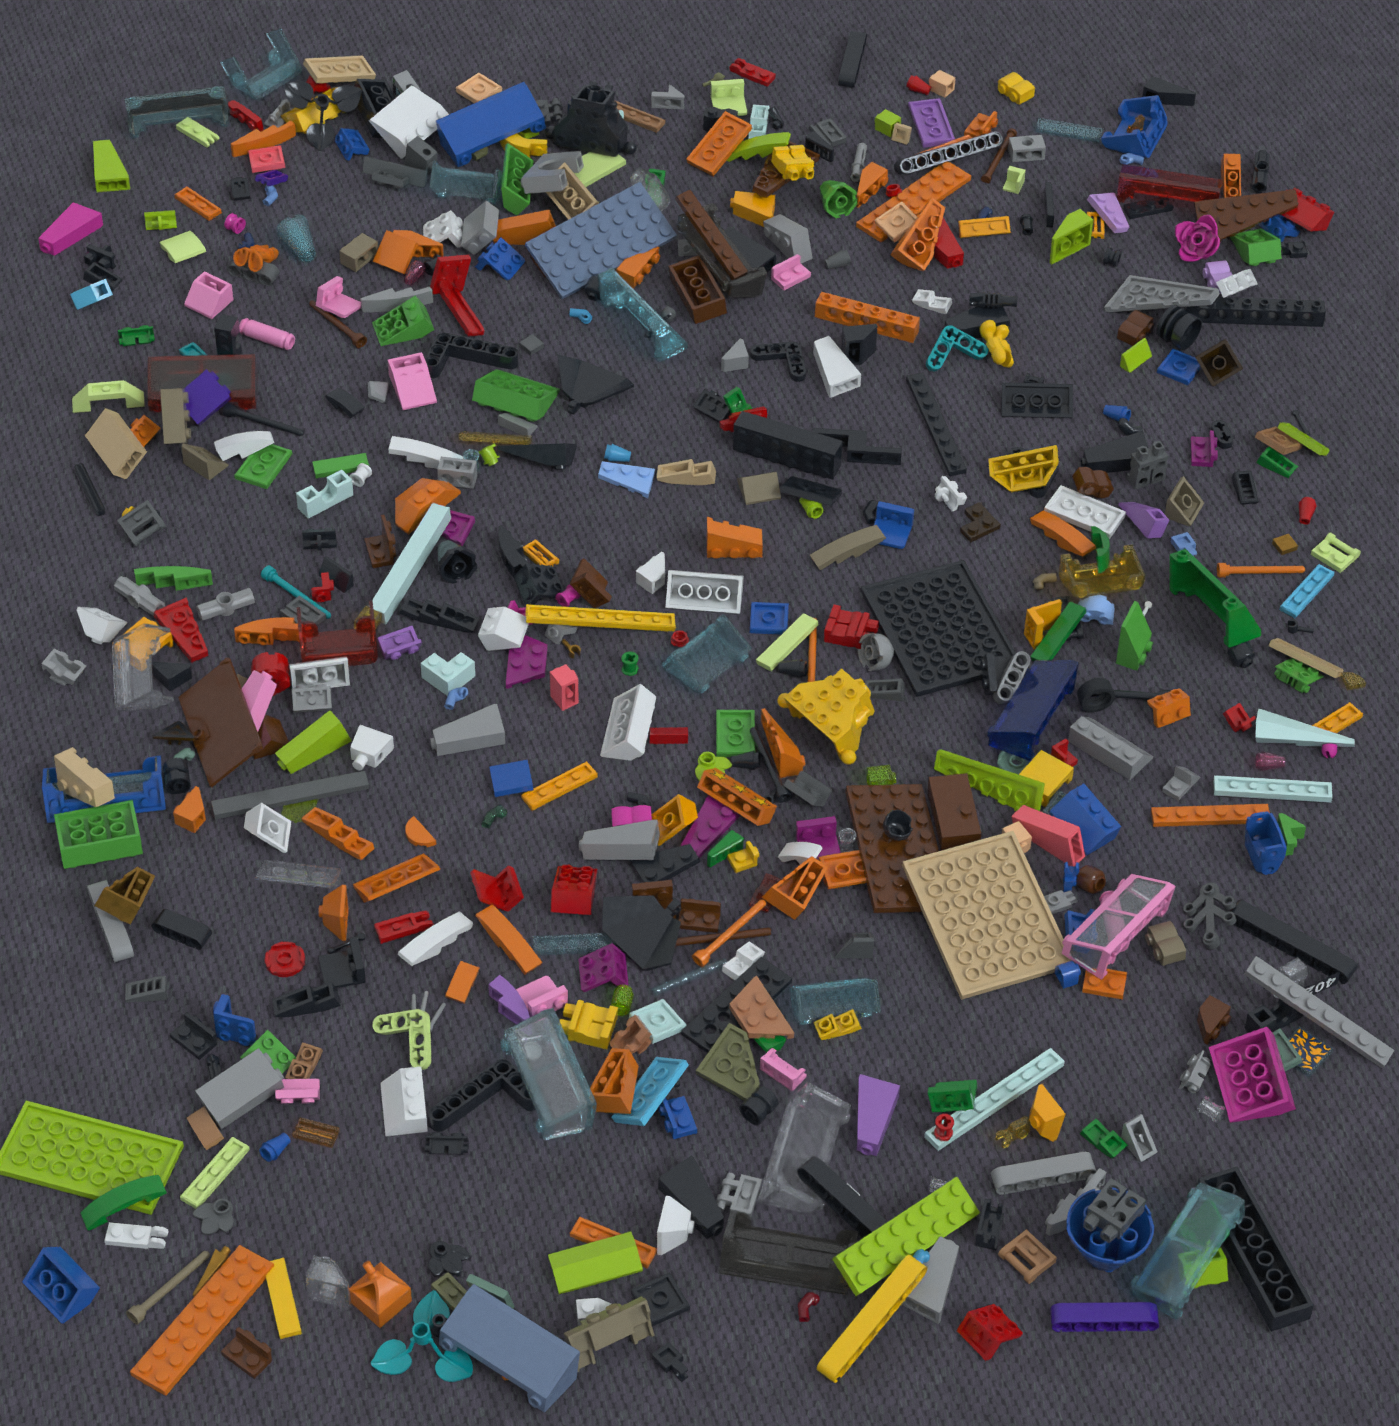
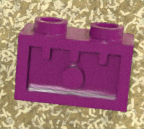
(1203, 450)

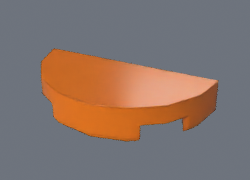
(418, 834)

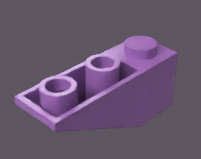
(1148, 519)

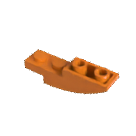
(266, 630)

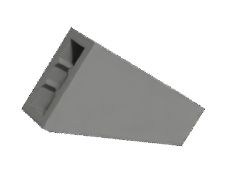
(470, 732)
(621, 842)
(932, 1291)

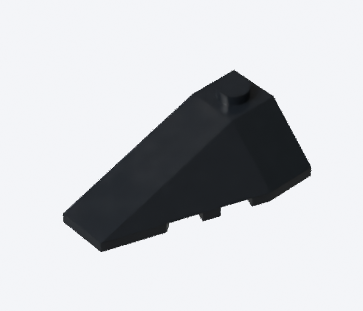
(549, 454)

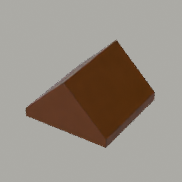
(271, 736)

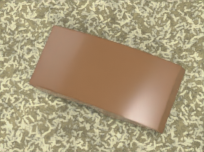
(305, 1062)
(205, 1128)

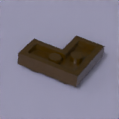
(982, 522)

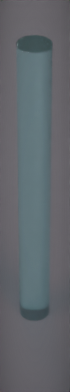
(689, 976)

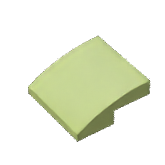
(182, 246)

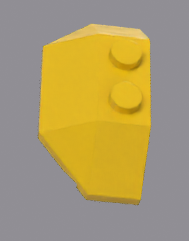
(1024, 469)

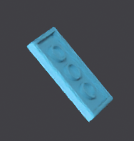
(652, 1090)

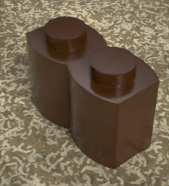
(1135, 327)
(1093, 482)

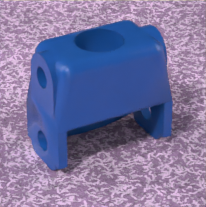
(1269, 847)

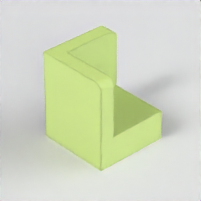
(1014, 180)

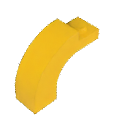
(529, 147)

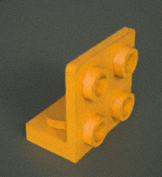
(1041, 619)

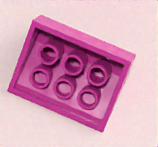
(1252, 1076)

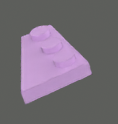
(1110, 211)

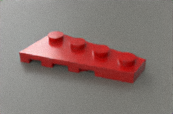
(183, 628)

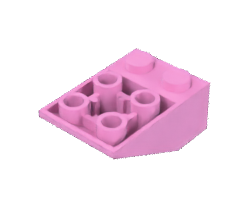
(411, 381)

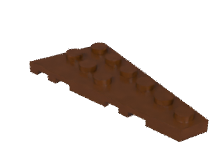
(1244, 212)

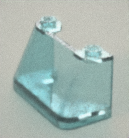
(708, 655)

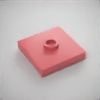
(266, 159)

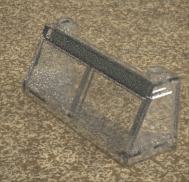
(805, 1131)

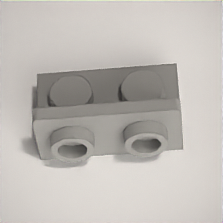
(311, 698)

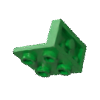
(953, 1096)

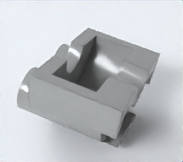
(61, 668)

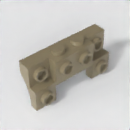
(608, 1327)

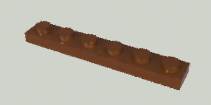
(711, 235)

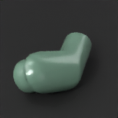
(185, 753)

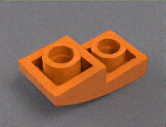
(462, 982)

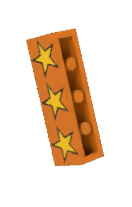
(736, 796)

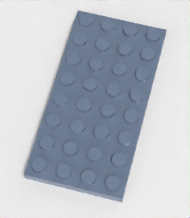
(600, 239)

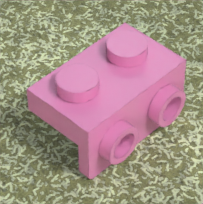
(299, 1089)

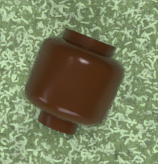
(1090, 879)

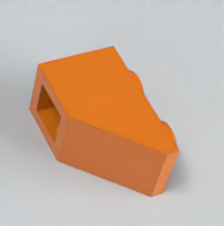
(190, 812)

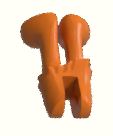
(255, 256)

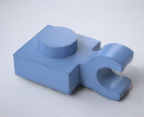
(1184, 541)

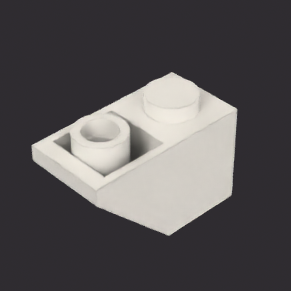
(652, 574)

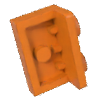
(1170, 707)

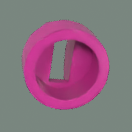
(1329, 749)

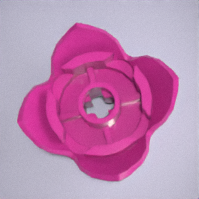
(1188, 233)

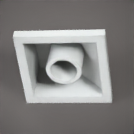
(99, 624)
(268, 826)
(673, 1226)

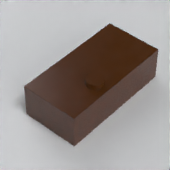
(697, 289)
(953, 810)

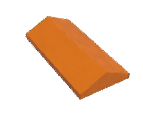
(843, 869)
(395, 877)

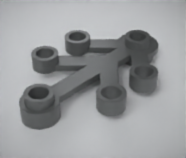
(1209, 892)

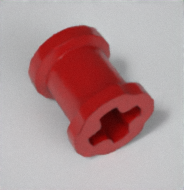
(941, 1128)

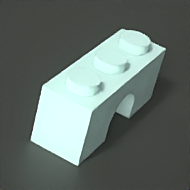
(337, 489)

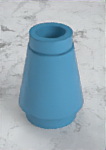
(616, 453)

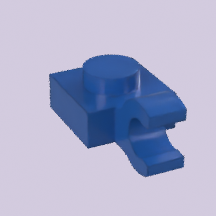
(1069, 876)

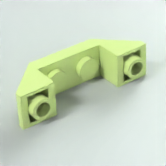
(107, 390)

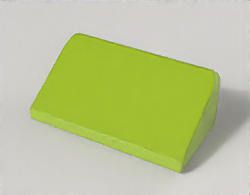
(1135, 356)

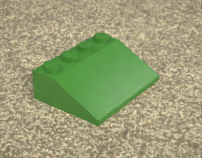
(514, 394)
(98, 834)

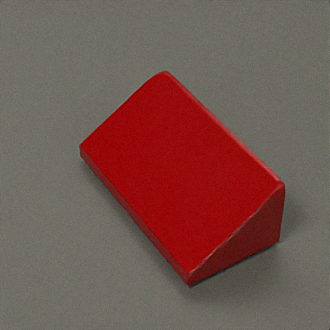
(669, 735)

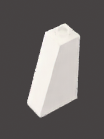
(835, 368)

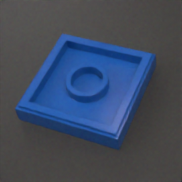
(1179, 367)
(768, 618)
(511, 778)

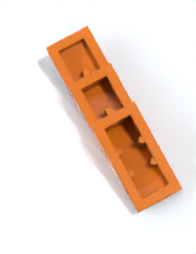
(267, 138)
(1065, 534)
(337, 833)
(509, 939)

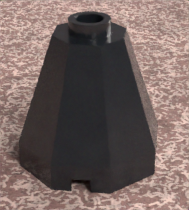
(455, 561)

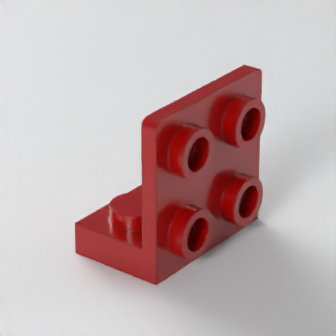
(987, 1329)

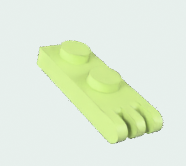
(197, 132)

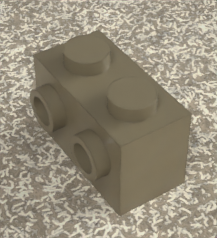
(358, 252)

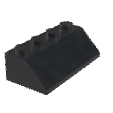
(374, 97)

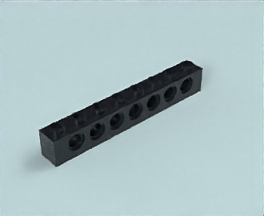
(1262, 312)

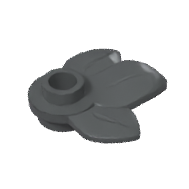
(213, 1218)

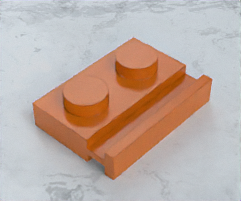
(1110, 986)

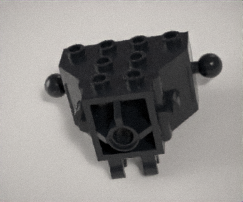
(592, 123)

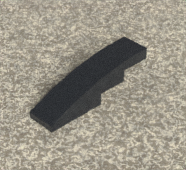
(442, 616)

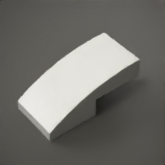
(928, 300)
(800, 851)
(744, 958)

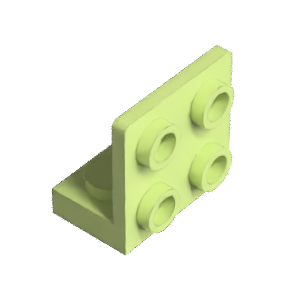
(729, 94)

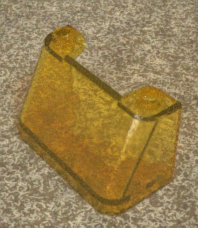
(1084, 580)

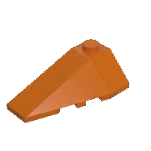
(918, 242)
(784, 751)

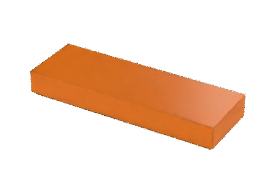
(198, 203)

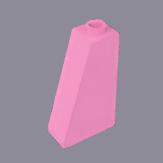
(258, 694)

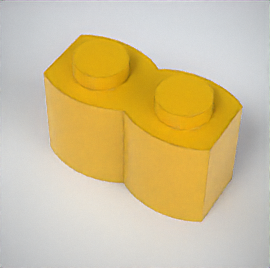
(1016, 88)

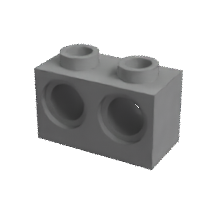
(457, 471)

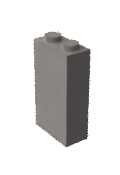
(240, 1088)

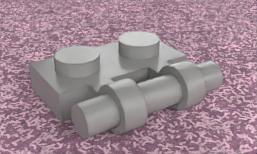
(745, 1196)

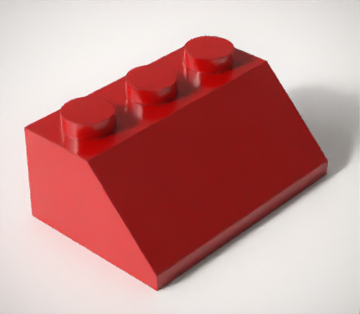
(1310, 213)

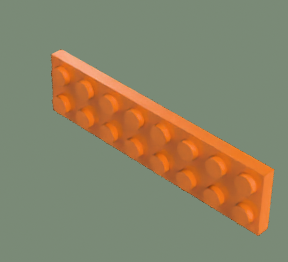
(935, 184)
(202, 1320)

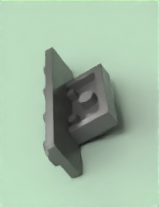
(393, 173)

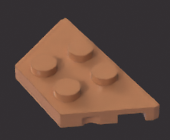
(759, 1013)

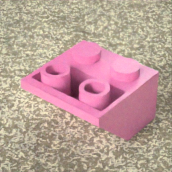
(209, 295)

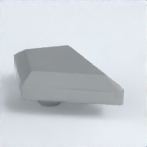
(378, 390)

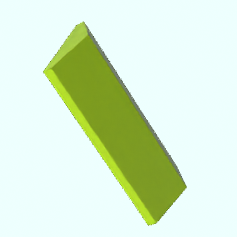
(595, 1262)

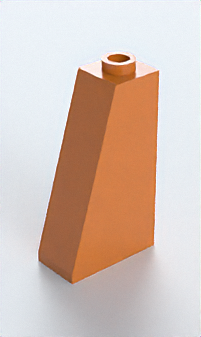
(523, 228)

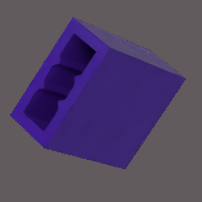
(206, 396)

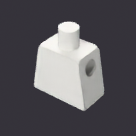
(370, 747)

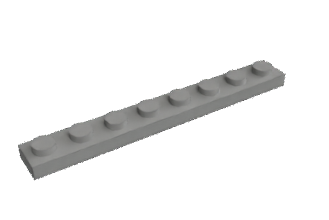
(1319, 1012)

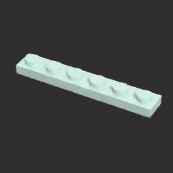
(1272, 788)

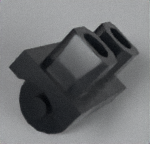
(103, 256)
(319, 538)

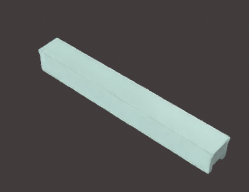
(411, 560)

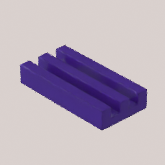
(272, 177)

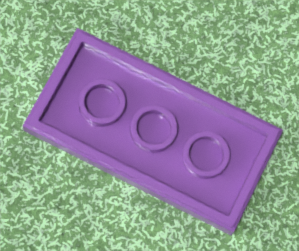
(931, 122)

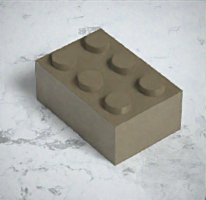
(175, 416)

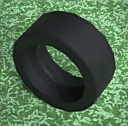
(1091, 687)

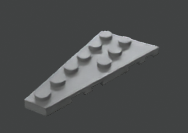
(1150, 293)

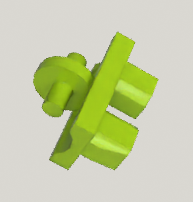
(160, 220)

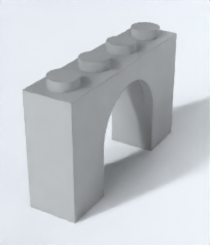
(546, 176)

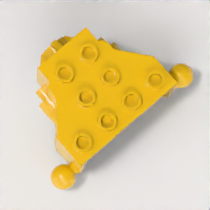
(835, 707)

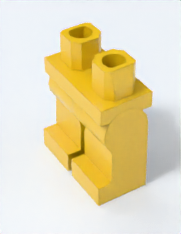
(793, 162)
(589, 1023)

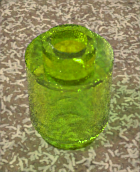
(622, 999)

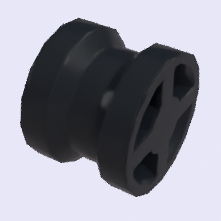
(1112, 256)

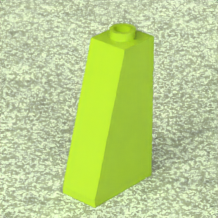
(108, 168)
(313, 743)

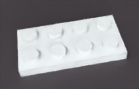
(1084, 511)

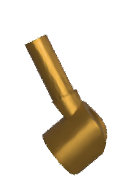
(572, 648)

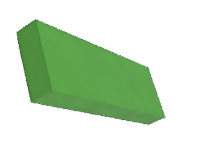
(348, 464)

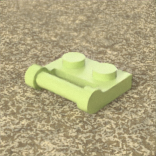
(1332, 556)

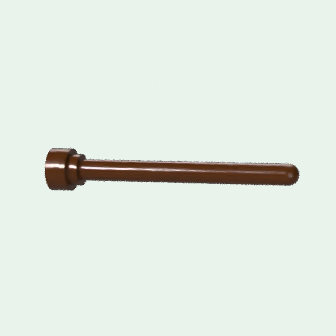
(357, 339)

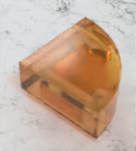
(1138, 124)

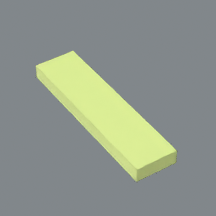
(787, 642)
(214, 1173)

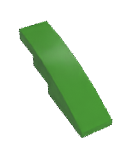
(173, 575)

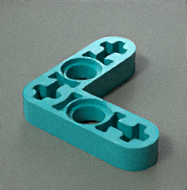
(949, 343)

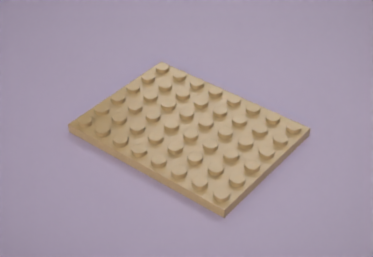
(986, 914)

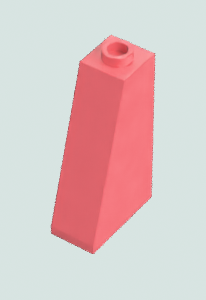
(1052, 834)

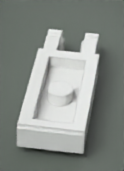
(135, 1236)

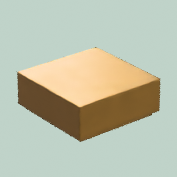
(1285, 544)

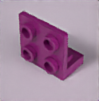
(820, 832)
(603, 966)

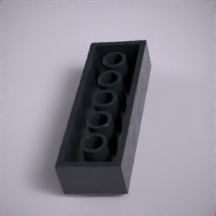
(787, 445)

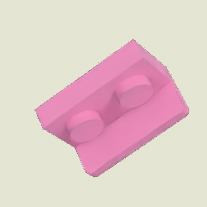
(789, 272)

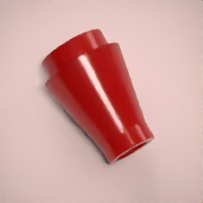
(918, 85)
(1306, 509)

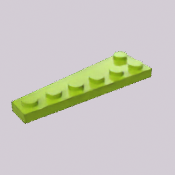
(992, 781)

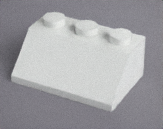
(331, 672)
(404, 1102)

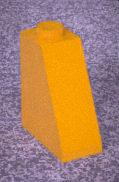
(753, 207)

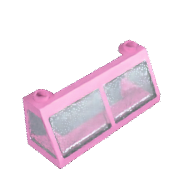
(1117, 922)

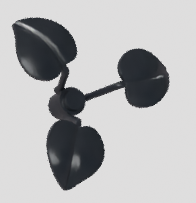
(345, 97)

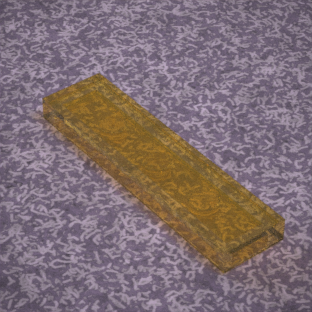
(495, 437)

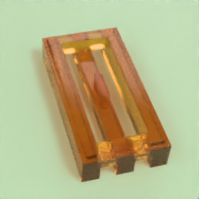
(318, 1129)

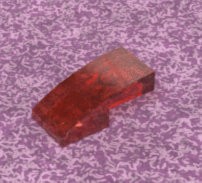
(767, 883)

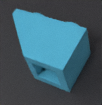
(91, 294)

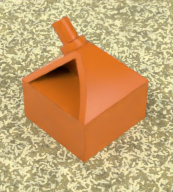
(380, 1293)

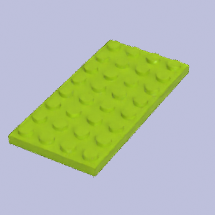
(84, 1153)

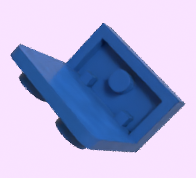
(501, 258)
(894, 523)
(232, 1026)

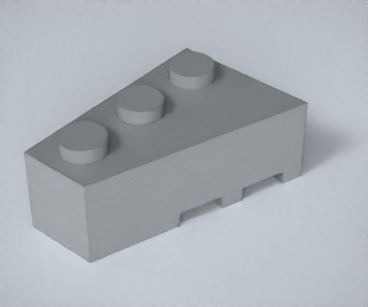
(788, 237)

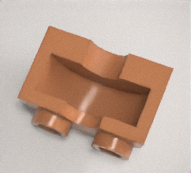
(634, 1037)

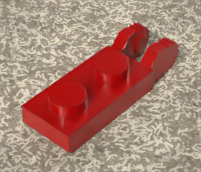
(752, 72)
(245, 115)
(402, 926)

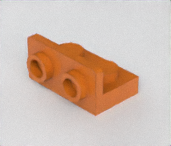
(981, 124)
(144, 429)

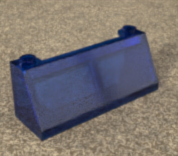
(1033, 706)

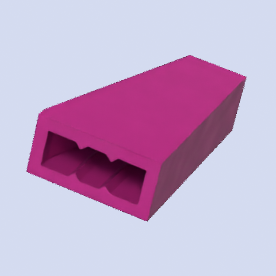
(69, 228)

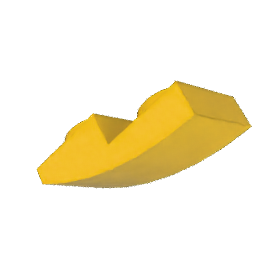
(832, 1026)

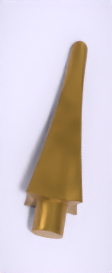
(215, 1263)

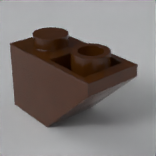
(1211, 1017)

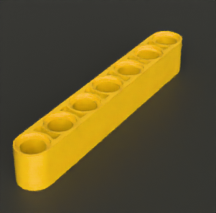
(872, 1318)

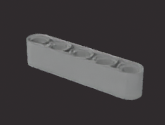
(113, 928)
(1043, 1172)

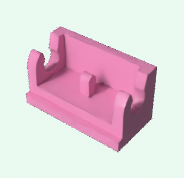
(781, 1070)

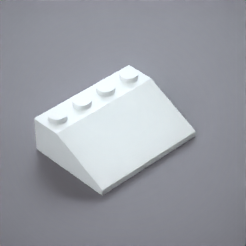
(408, 117)

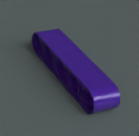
(1104, 1316)

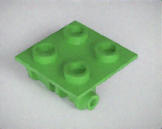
(1298, 673)
(275, 1049)

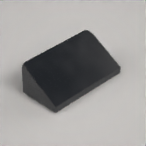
(341, 577)

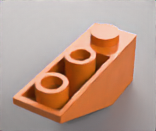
(1231, 175)
(871, 180)
(426, 246)
(637, 266)

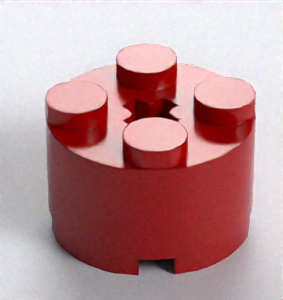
(274, 665)

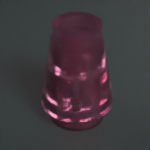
(414, 272)
(1269, 761)

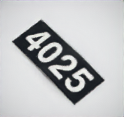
(1323, 984)

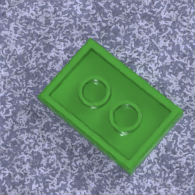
(263, 466)
(733, 732)

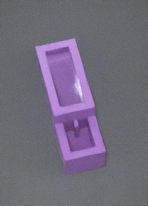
(509, 1001)

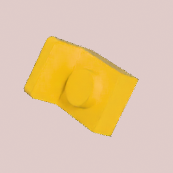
(744, 858)

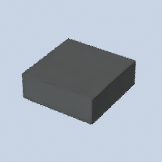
(531, 344)

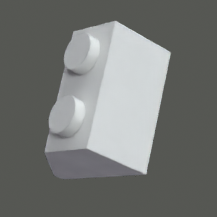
(502, 629)

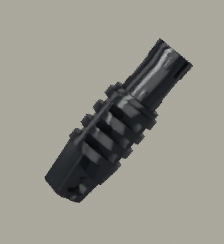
(992, 300)

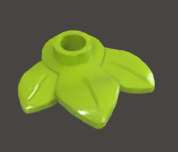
(714, 762)

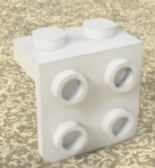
(445, 227)

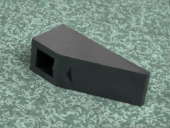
(1169, 93)

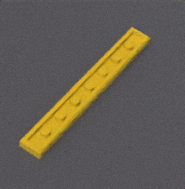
(600, 618)

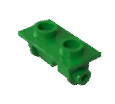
(143, 333)

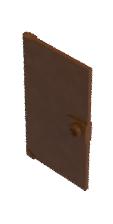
(220, 722)

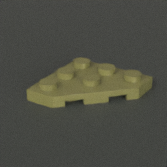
(731, 1064)

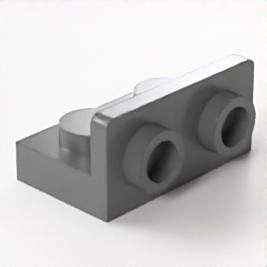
(809, 789)

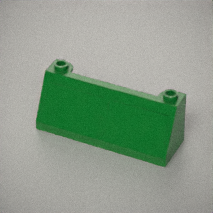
(1191, 577)

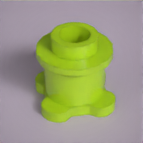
(489, 455)

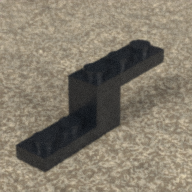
(857, 448)

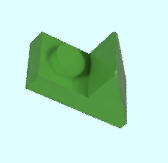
(1291, 831)

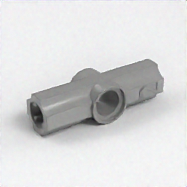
(138, 595)
(225, 604)

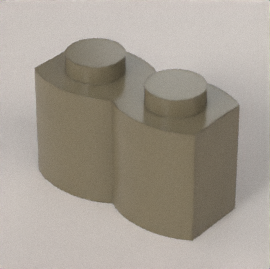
(1165, 943)

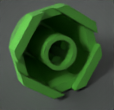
(837, 198)

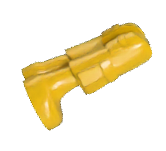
(996, 344)

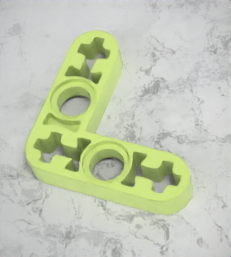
(414, 1029)

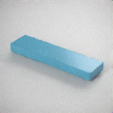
(1307, 591)

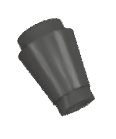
(837, 260)

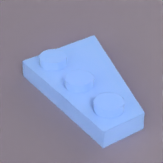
(631, 477)

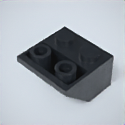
(859, 342)

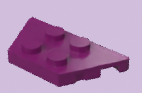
(526, 662)

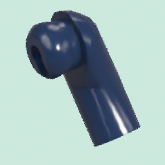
(248, 241)

